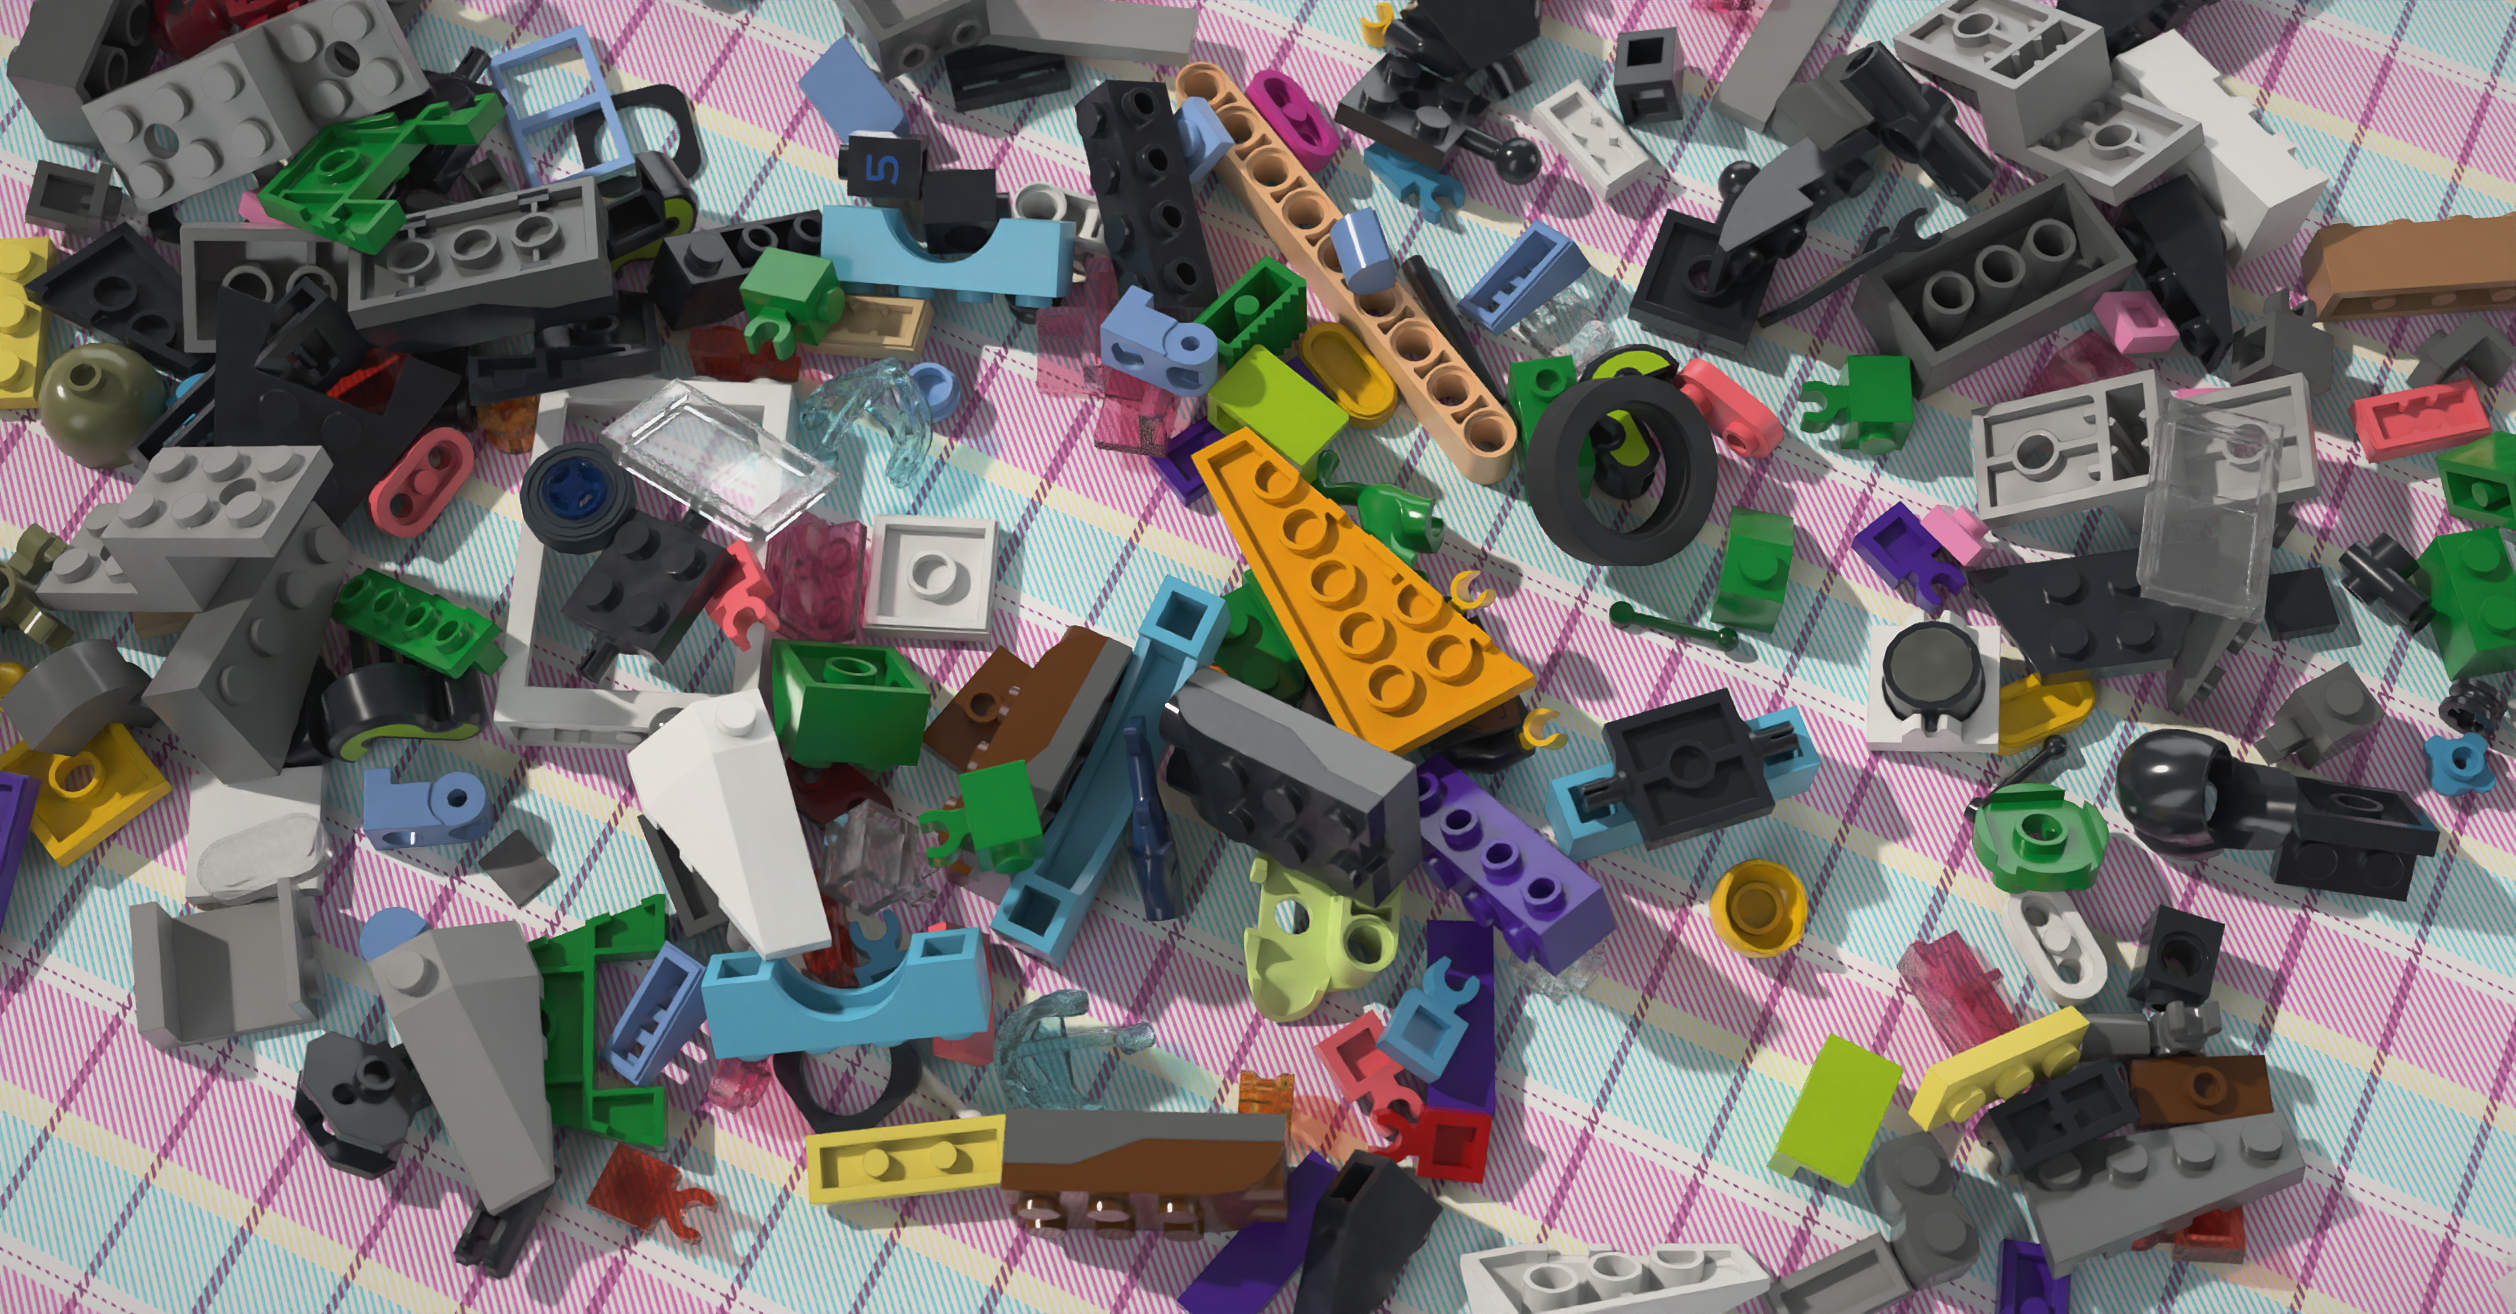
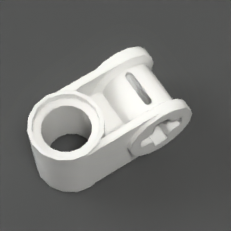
(1063, 204)

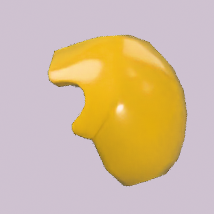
(1759, 908)

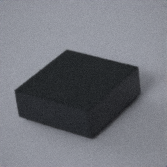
(2299, 605)

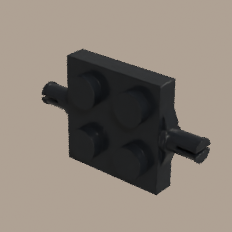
(440, 165)
(646, 589)
(1688, 768)

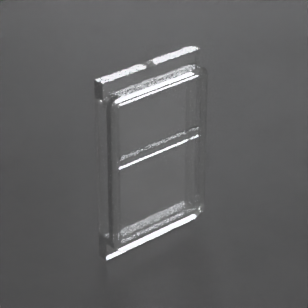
(717, 462)
(2210, 510)

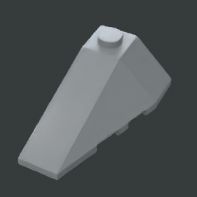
(255, 260)
(475, 1034)

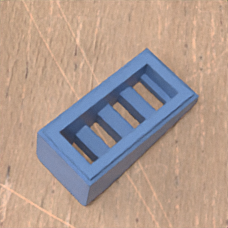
(1536, 266)
(671, 983)

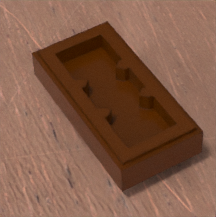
(974, 710)
(2197, 1089)

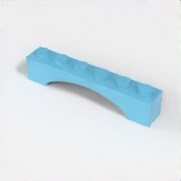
(1055, 894)

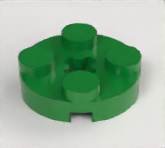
(2019, 863)

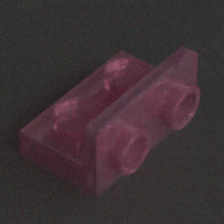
(816, 578)

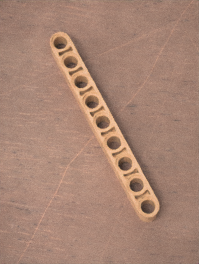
(1313, 254)

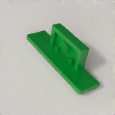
(418, 624)

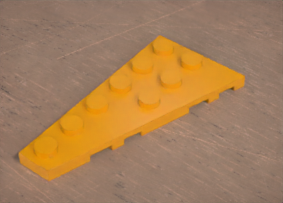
(1363, 623)

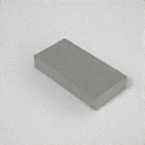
(1850, 1281)

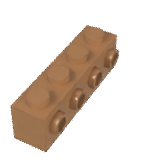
(2412, 268)

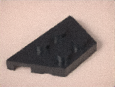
(2082, 617)

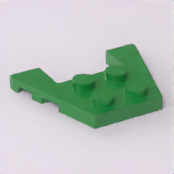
(350, 163)
(572, 1026)

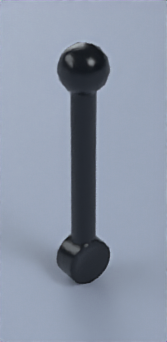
(2053, 748)

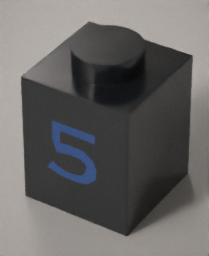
(884, 164)

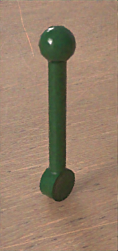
(1623, 615)

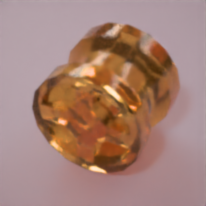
(517, 430)
(1266, 1094)

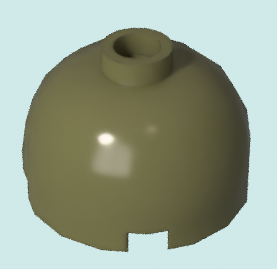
(100, 403)

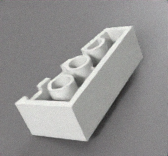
(2240, 167)

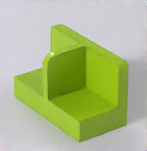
(1277, 408)
(1837, 1113)

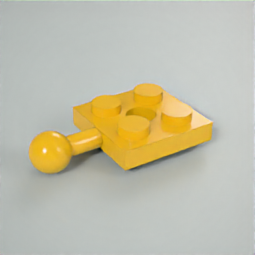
(120, 790)

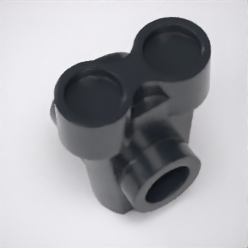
(2382, 575)

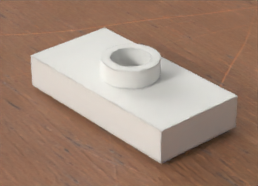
(1591, 140)

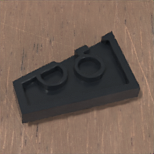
(125, 296)

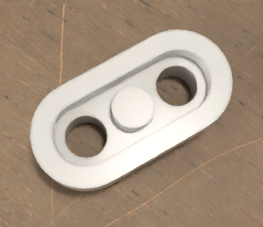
(2057, 944)

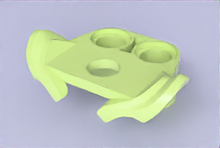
(1296, 970)

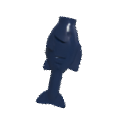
(1153, 841)

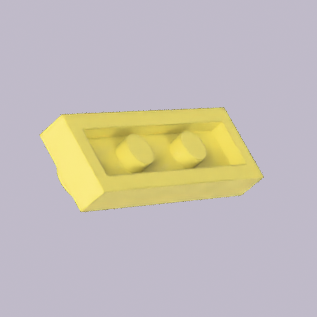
(23, 323)
(1999, 1069)
(905, 1160)

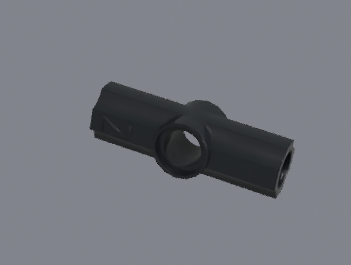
(1917, 123)

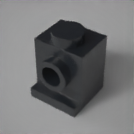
(1649, 76)

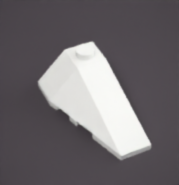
(728, 806)
(1667, 1281)

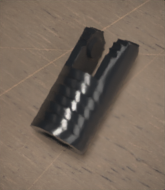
(501, 1237)

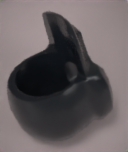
(2164, 788)

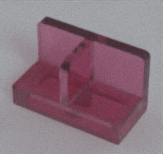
(1071, 335)
(1135, 415)
(1956, 992)

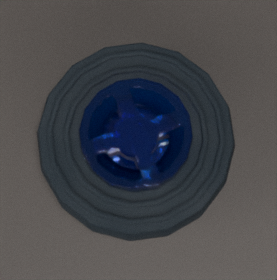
(557, 485)

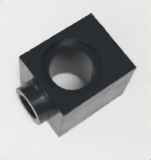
(962, 209)
(2188, 939)

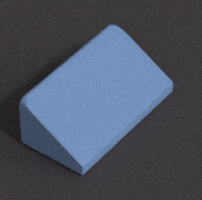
(851, 94)

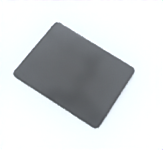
(517, 867)

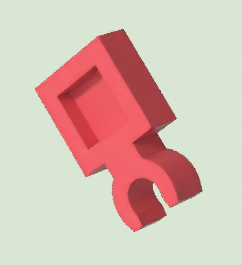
(741, 596)
(1365, 1070)

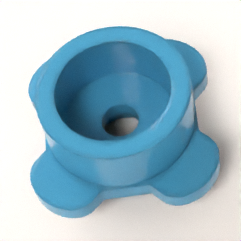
(2446, 777)

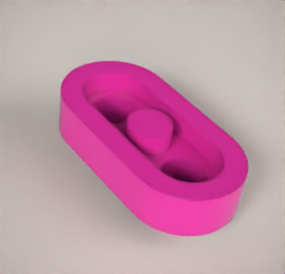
(1293, 118)

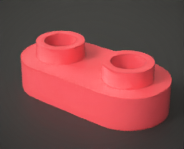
(1738, 416)
(420, 486)

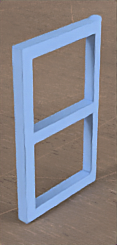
(563, 112)

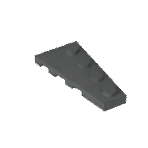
(2153, 1182)

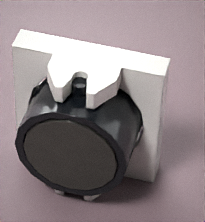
(1934, 682)

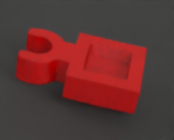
(1444, 1142)

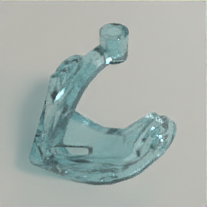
(871, 390)
(1051, 1049)

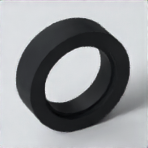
(1688, 463)

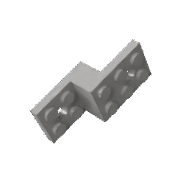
(2050, 93)
(253, 99)
(2106, 444)
(185, 528)

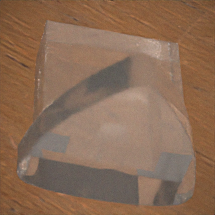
(1568, 328)

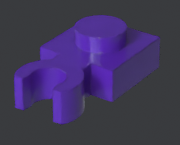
(1905, 551)

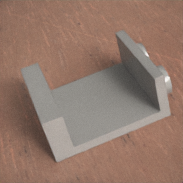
(226, 969)

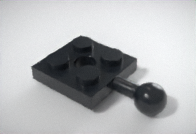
(1431, 119)
(1688, 247)

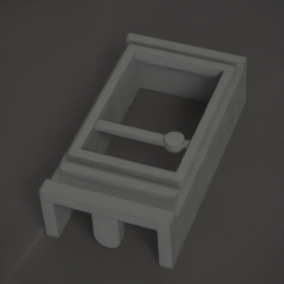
(919, 38)

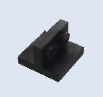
(2354, 840)

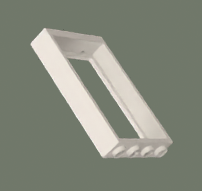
(607, 716)

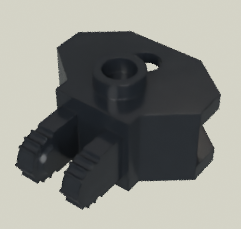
(364, 1098)

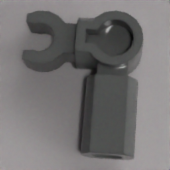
(2168, 1034)

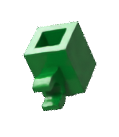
(790, 301)
(1868, 401)
(997, 819)

